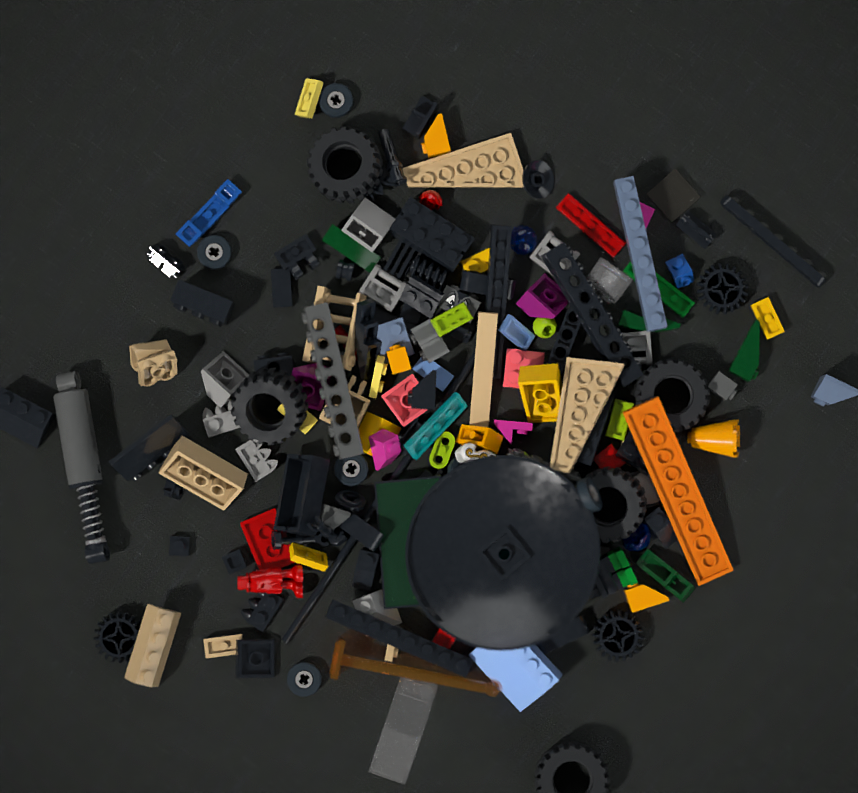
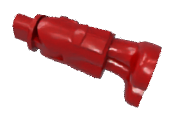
(271, 581)

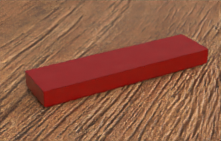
(590, 225)

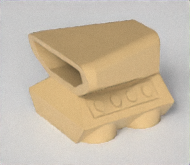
(153, 361)

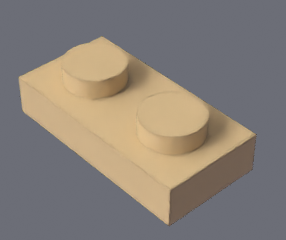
(221, 645)

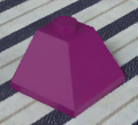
(543, 299)
(306, 376)

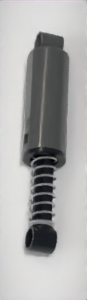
(81, 458)

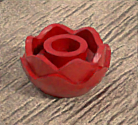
(431, 199)

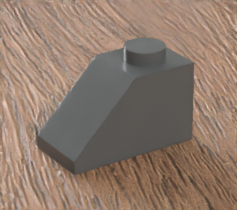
(332, 516)

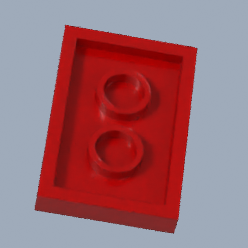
(258, 535)

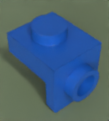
(680, 271)

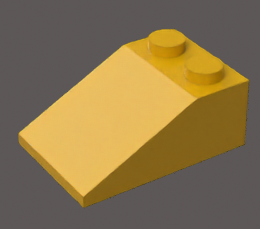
(540, 391)

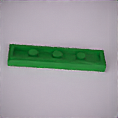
(669, 294)

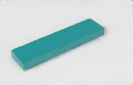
(435, 425)

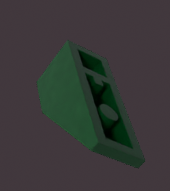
(747, 357)

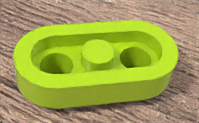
(442, 450)

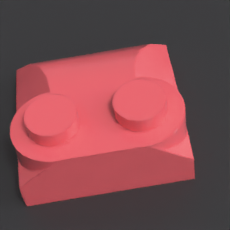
(515, 359)
(397, 401)

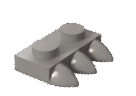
(220, 422)
(255, 459)

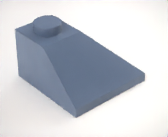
(392, 334)
(830, 390)

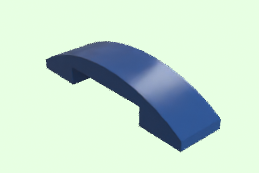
(209, 213)

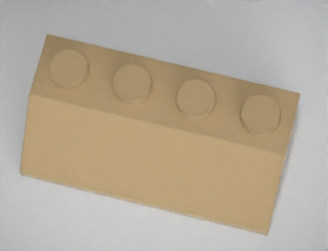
(203, 473)
(152, 646)

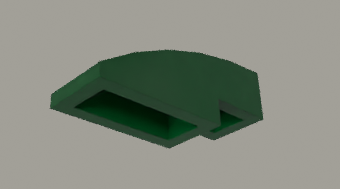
(350, 248)
(635, 322)
(665, 575)

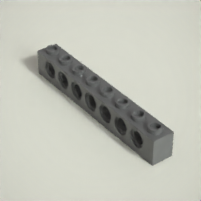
(322, 313)

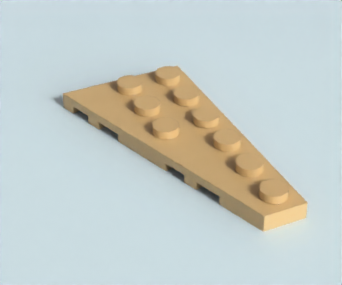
(482, 165)
(582, 399)

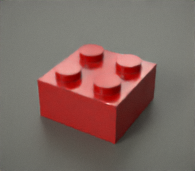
(607, 458)

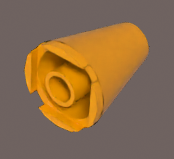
(717, 438)

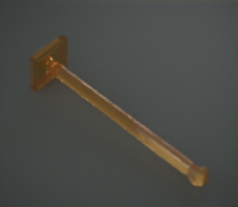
(491, 688)

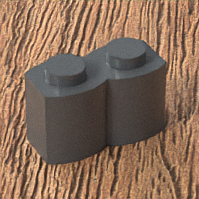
(429, 342)

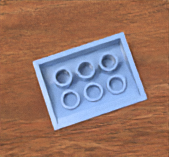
(519, 673)

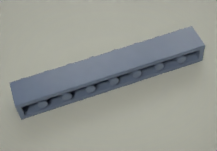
(640, 254)

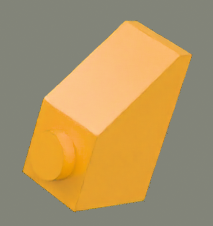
(436, 139)
(398, 359)
(482, 437)
(642, 597)

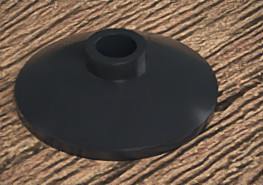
(543, 179)

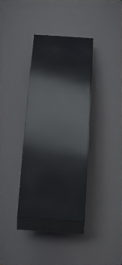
(367, 344)

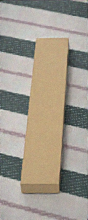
(483, 369)

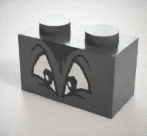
(454, 297)

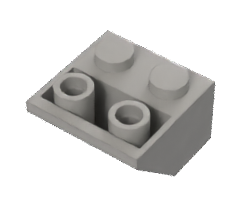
(368, 224)

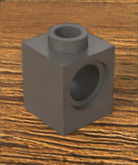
(722, 386)

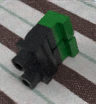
(613, 574)

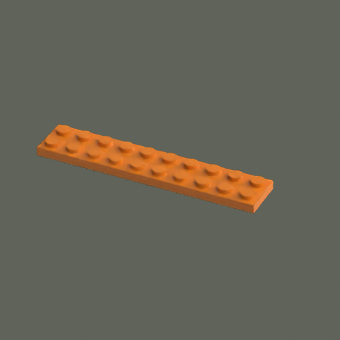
(677, 490)

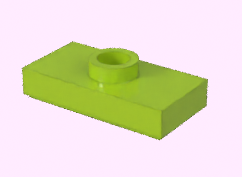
(451, 319)
(617, 424)

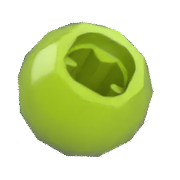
(544, 327)

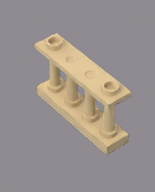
(322, 296)

